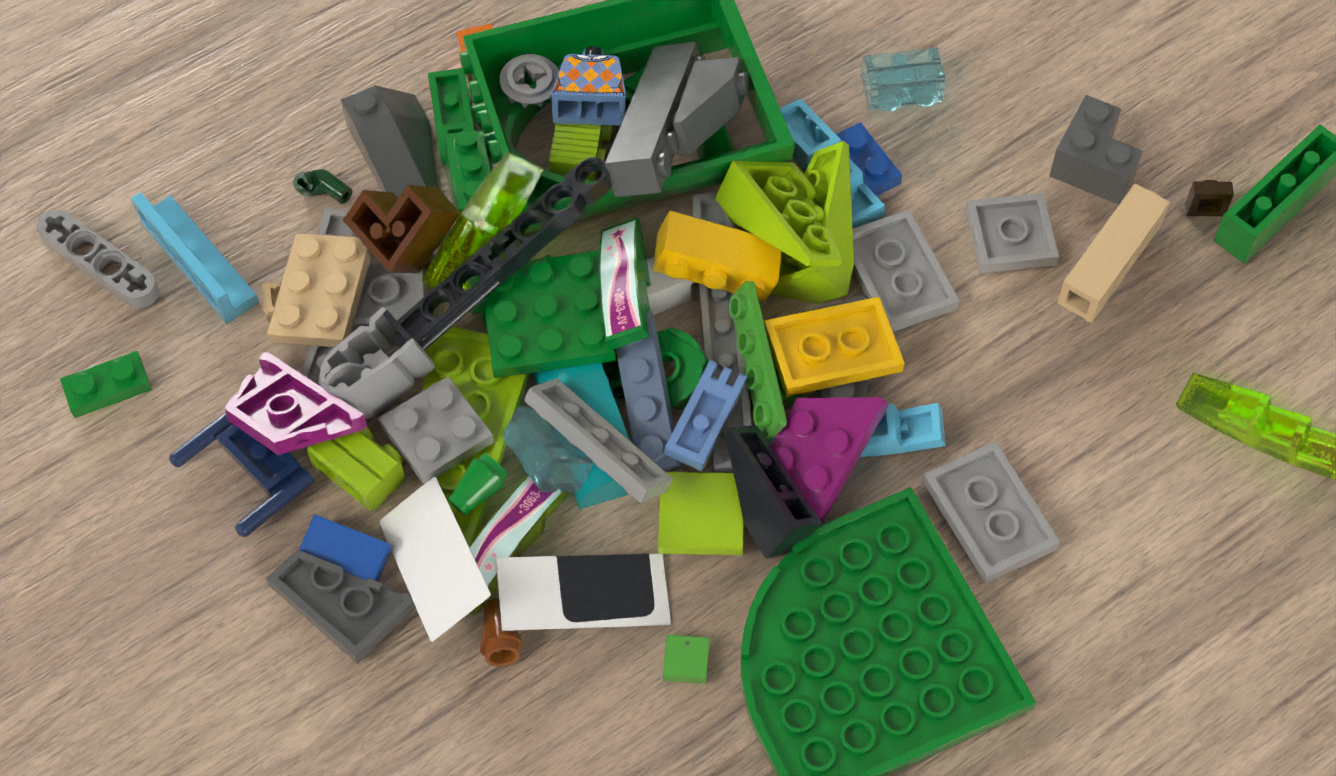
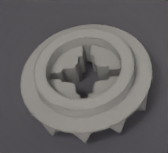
(538, 69)

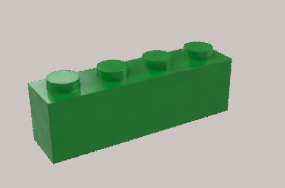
(1279, 195)

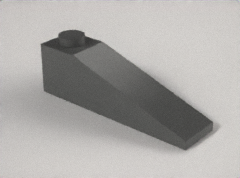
(392, 137)

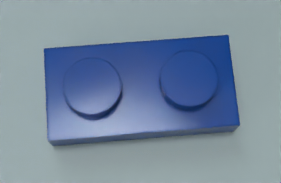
(868, 156)

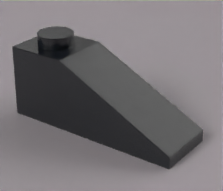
(767, 494)

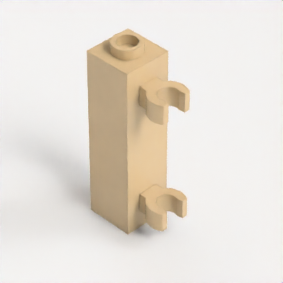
(1113, 252)

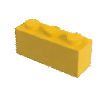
(715, 255)

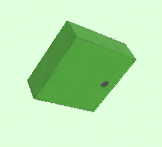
(686, 659)

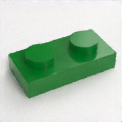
(105, 384)

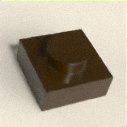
(1209, 198)

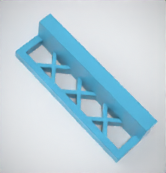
(196, 257)

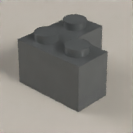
(1091, 156)

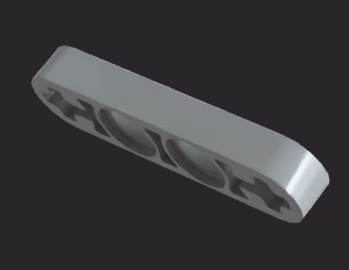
(100, 256)

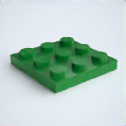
(547, 317)

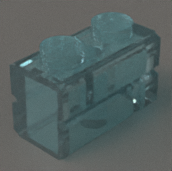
(903, 79)
(546, 452)

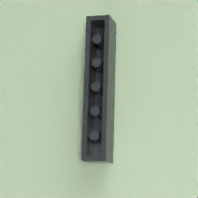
(647, 135)

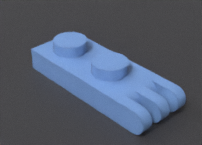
(704, 417)

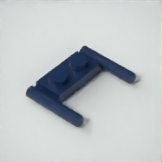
(276, 474)

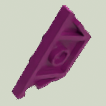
(289, 409)
(825, 443)

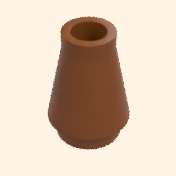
(498, 646)

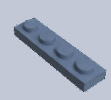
(647, 396)

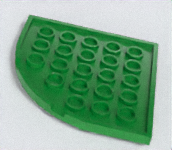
(872, 649)

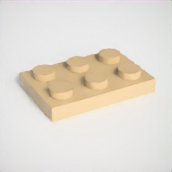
(320, 290)

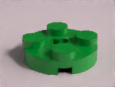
(688, 365)

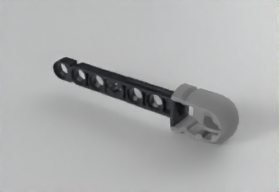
(359, 366)

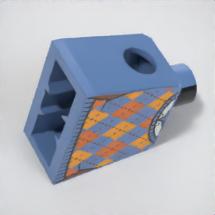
(589, 89)

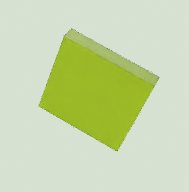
(700, 515)

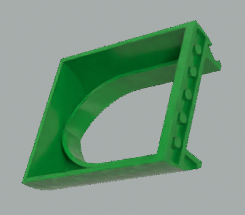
(630, 33)

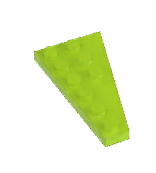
(467, 362)

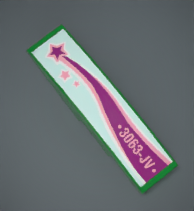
(623, 284)

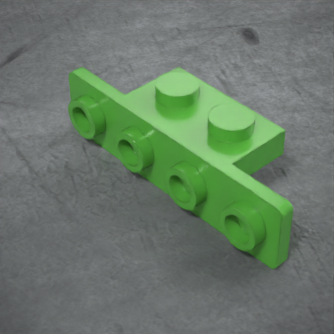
(763, 378)

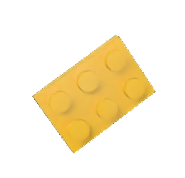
(833, 346)

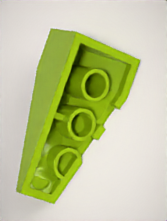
(831, 180)
(779, 208)

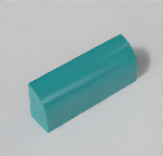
(592, 387)

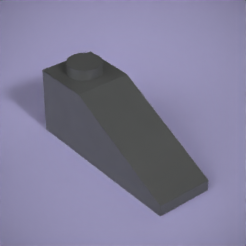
(709, 101)

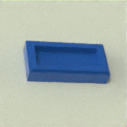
(346, 548)

